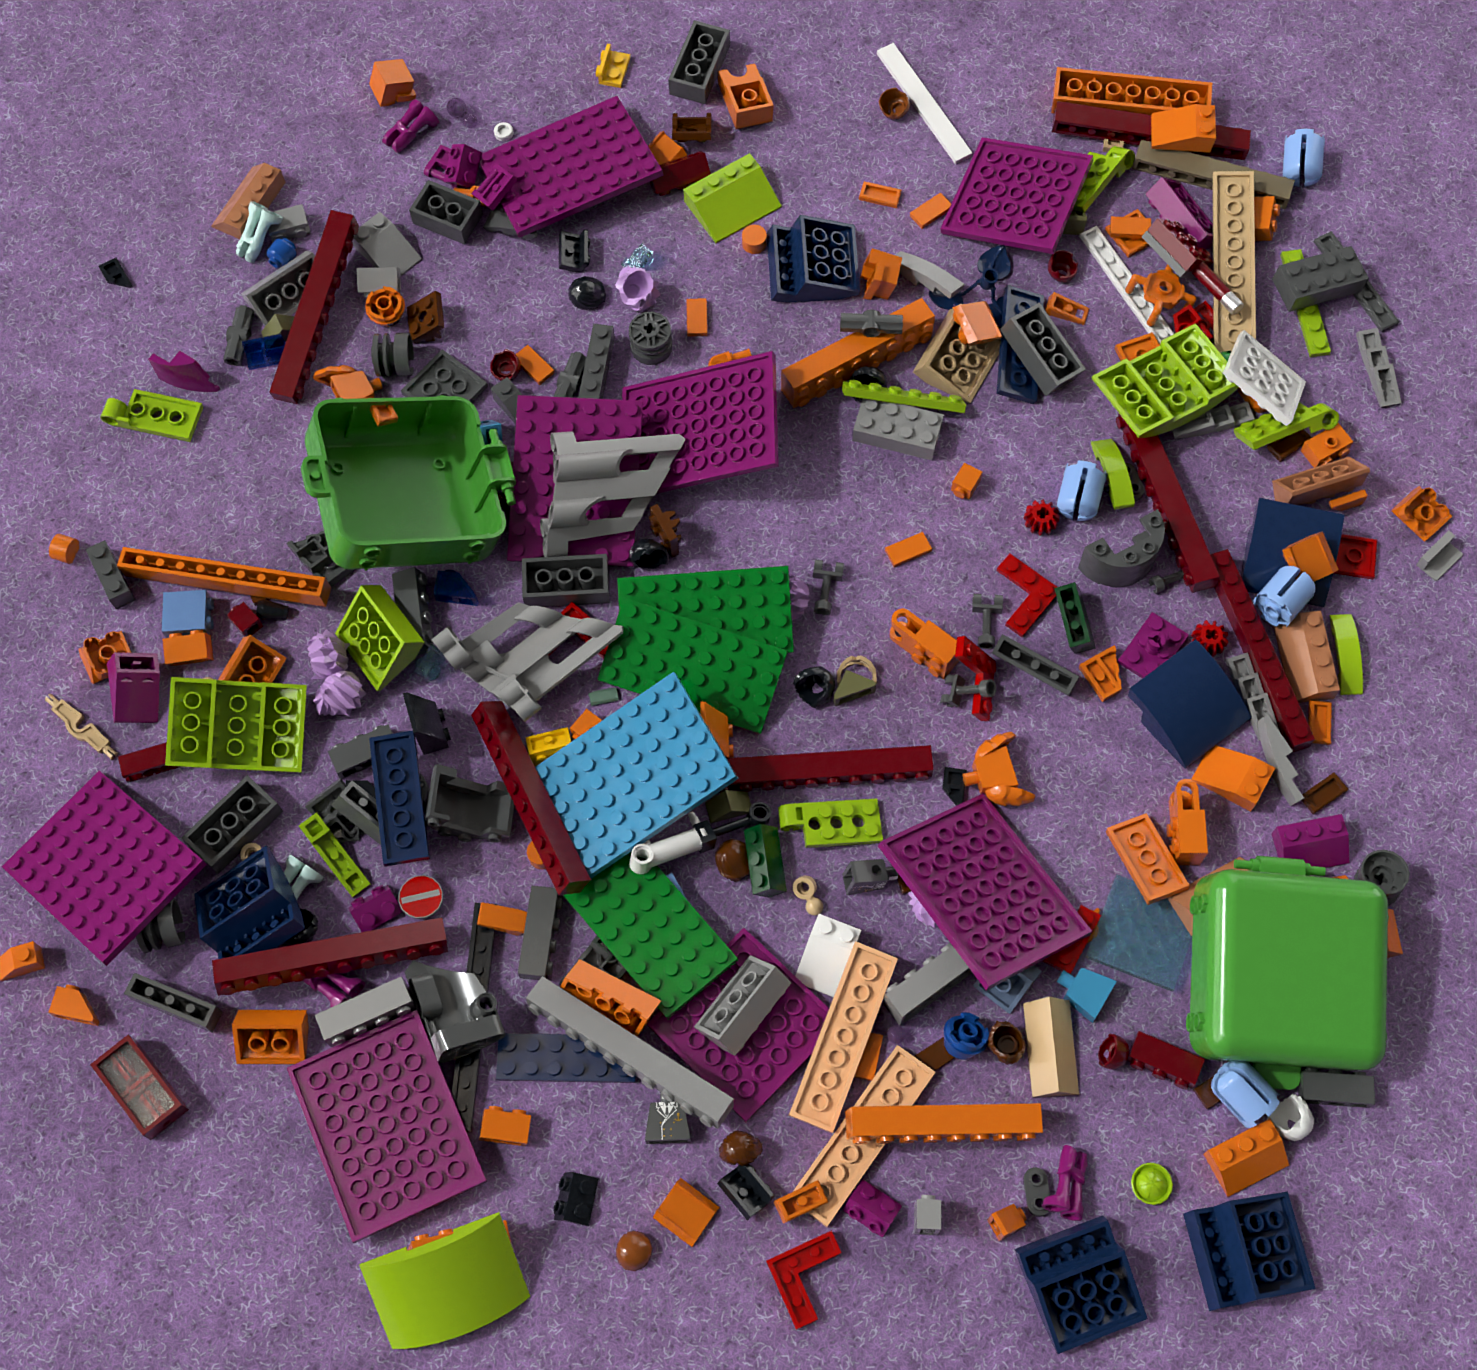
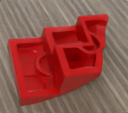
(1189, 316)

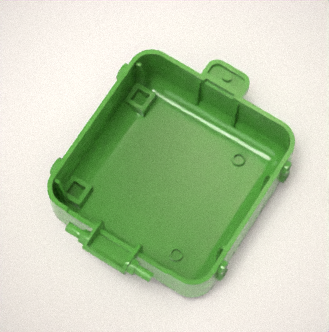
(406, 487)
(1288, 969)

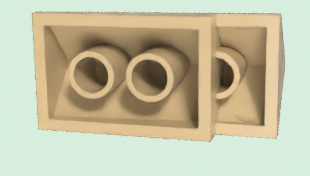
(1050, 1047)

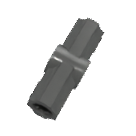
(871, 323)
(237, 333)
(571, 376)

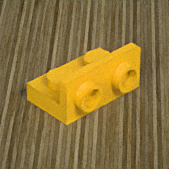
(612, 67)
(546, 744)

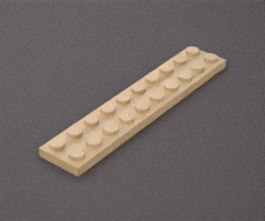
(1234, 253)

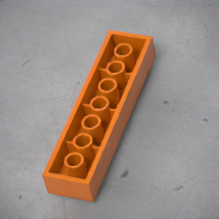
(1127, 91)
(838, 361)
(943, 1121)

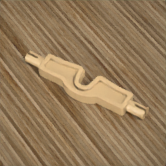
(88, 733)

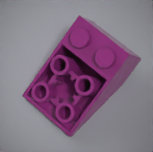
(134, 687)

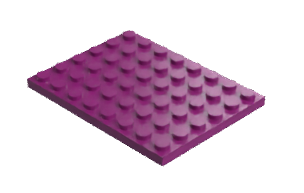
(572, 165)
(721, 412)
(534, 469)
(103, 867)
(984, 890)
(386, 1126)

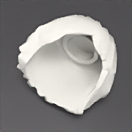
(1296, 1110)

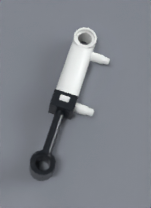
(700, 838)

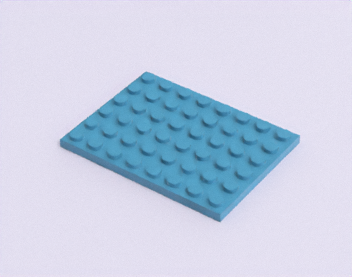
(635, 774)

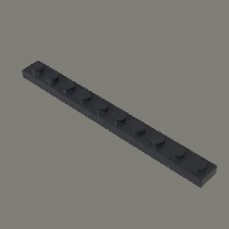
(467, 1067)

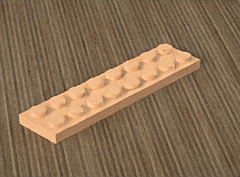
(843, 1037)
(844, 1163)

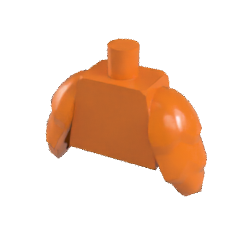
(347, 382)
(995, 773)

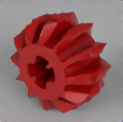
(1033, 518)
(1218, 639)

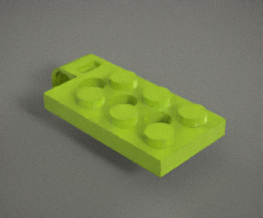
(1101, 173)
(120, 415)
(1268, 429)
(798, 815)

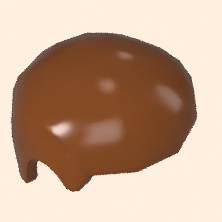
(892, 99)
(633, 1250)

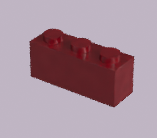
(680, 173)
(1165, 1060)

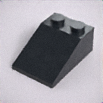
(427, 723)

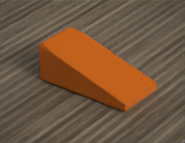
(1065, 308)
(502, 918)
(800, 1201)

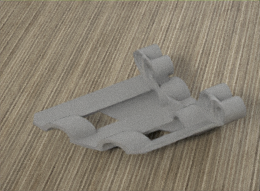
(591, 474)
(526, 671)

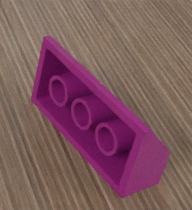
(1177, 204)

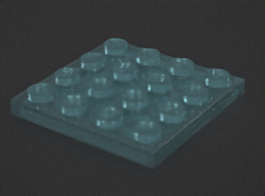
(1140, 937)

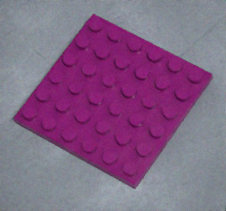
(1017, 195)
(771, 1052)

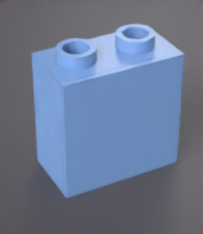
(187, 612)

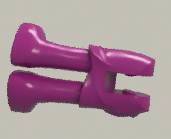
(399, 136)
(348, 985)
(1071, 1169)

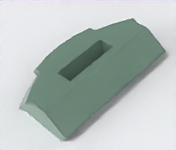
(603, 696)

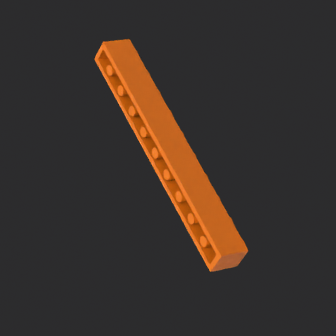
(224, 576)

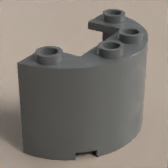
(1128, 565)
(467, 807)

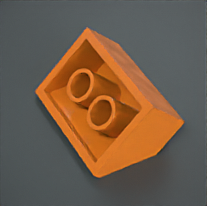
(253, 662)
(270, 1036)
(1247, 1157)

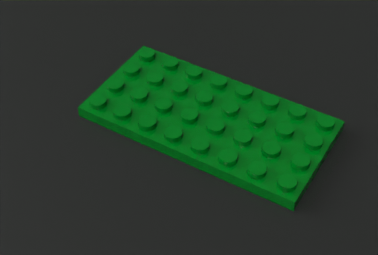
(738, 600)
(712, 663)
(653, 933)

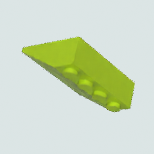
(731, 198)
(378, 635)

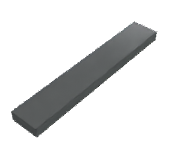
(1368, 297)

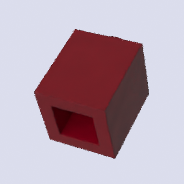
(244, 619)

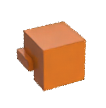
(391, 82)
(881, 273)

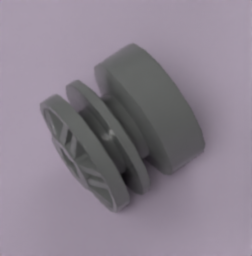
(650, 338)
(391, 354)
(1387, 868)
(162, 928)

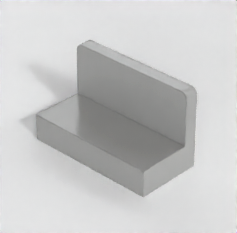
(1439, 557)

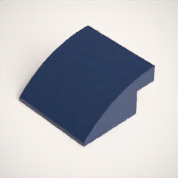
(813, 261)
(1275, 528)
(1189, 704)
(248, 908)
(1248, 1250)
(1081, 1284)

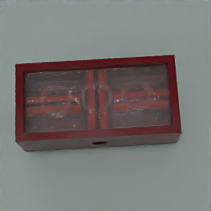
(139, 1087)

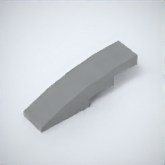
(931, 276)
(1378, 367)
(1215, 420)
(1250, 689)
(1275, 751)

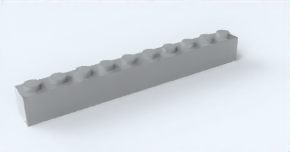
(630, 1052)

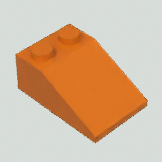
(1184, 128)
(719, 727)
(1233, 776)

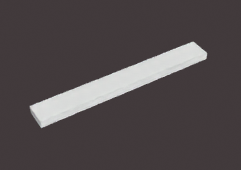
(924, 103)
(1120, 276)

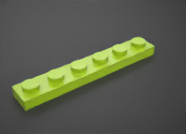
(1309, 317)
(897, 395)

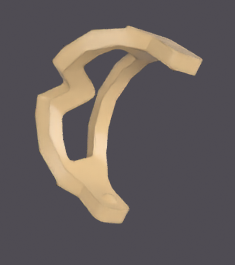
(861, 660)

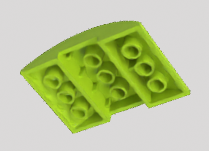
(1167, 383)
(235, 725)
(446, 1284)

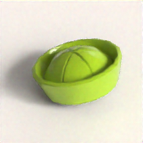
(1151, 1183)

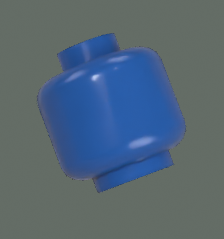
(281, 252)

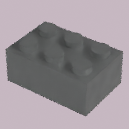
(446, 212)

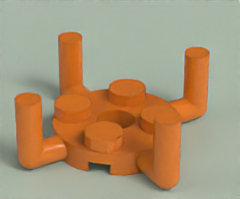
(1159, 297)

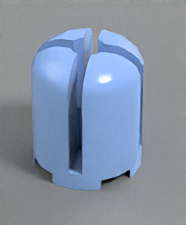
(1313, 152)
(1092, 479)
(1285, 596)
(1244, 1092)

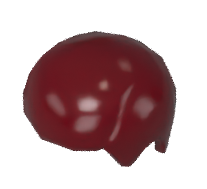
(1063, 261)
(503, 362)
(1118, 1052)

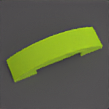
(1117, 473)
(1348, 654)
(334, 854)

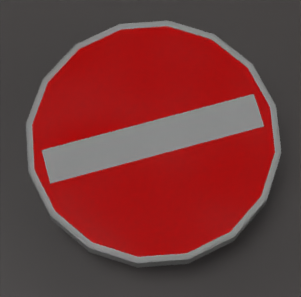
(420, 897)

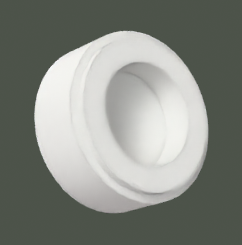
(503, 131)

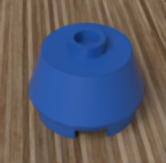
(965, 1036)

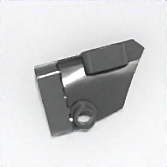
(453, 1011)

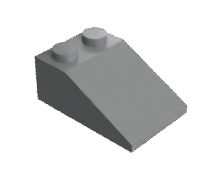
(385, 245)

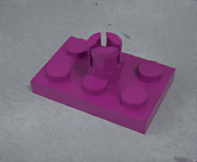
(1152, 646)

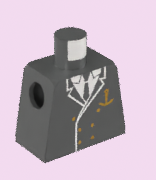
(863, 876)
(666, 1123)

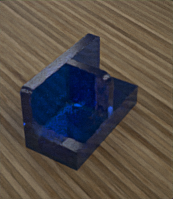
(264, 351)

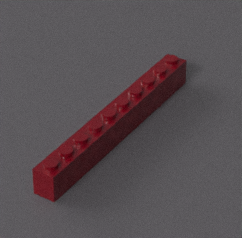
(1134, 127)
(314, 307)
(1169, 499)
(1263, 658)
(831, 768)
(530, 798)
(329, 956)

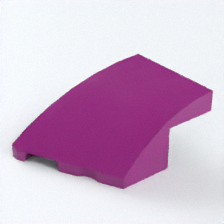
(183, 373)

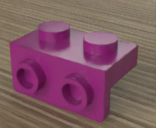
(462, 166)
(375, 908)
(872, 1208)

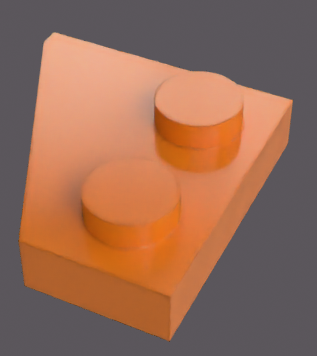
(1103, 673)

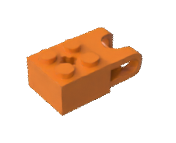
(746, 97)
(925, 643)
(1187, 825)

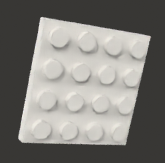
(1264, 378)

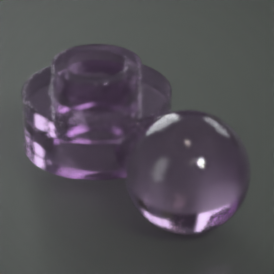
(468, 119)
(895, 1033)

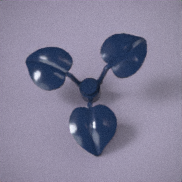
(994, 266)

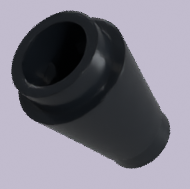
(271, 610)

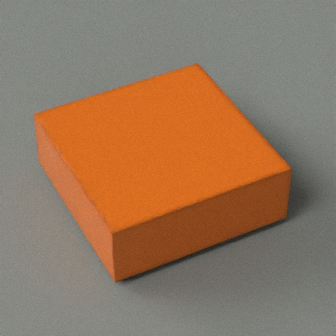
(383, 415)

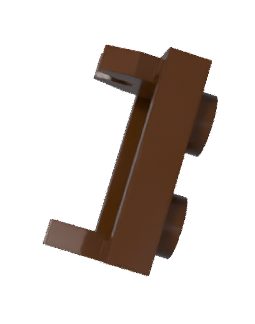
(682, 125)
(432, 322)
(665, 529)

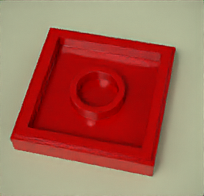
(1357, 557)

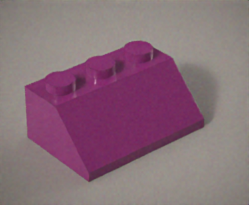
(1316, 841)

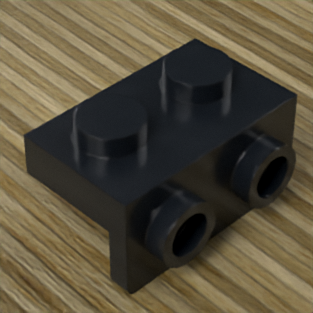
(574, 251)
(746, 1190)
(575, 1198)

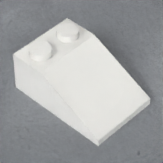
(826, 954)

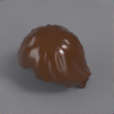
(732, 860)
(1006, 1042)
(740, 1148)

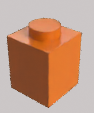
(966, 481)

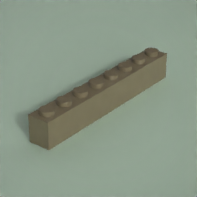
(1198, 171)

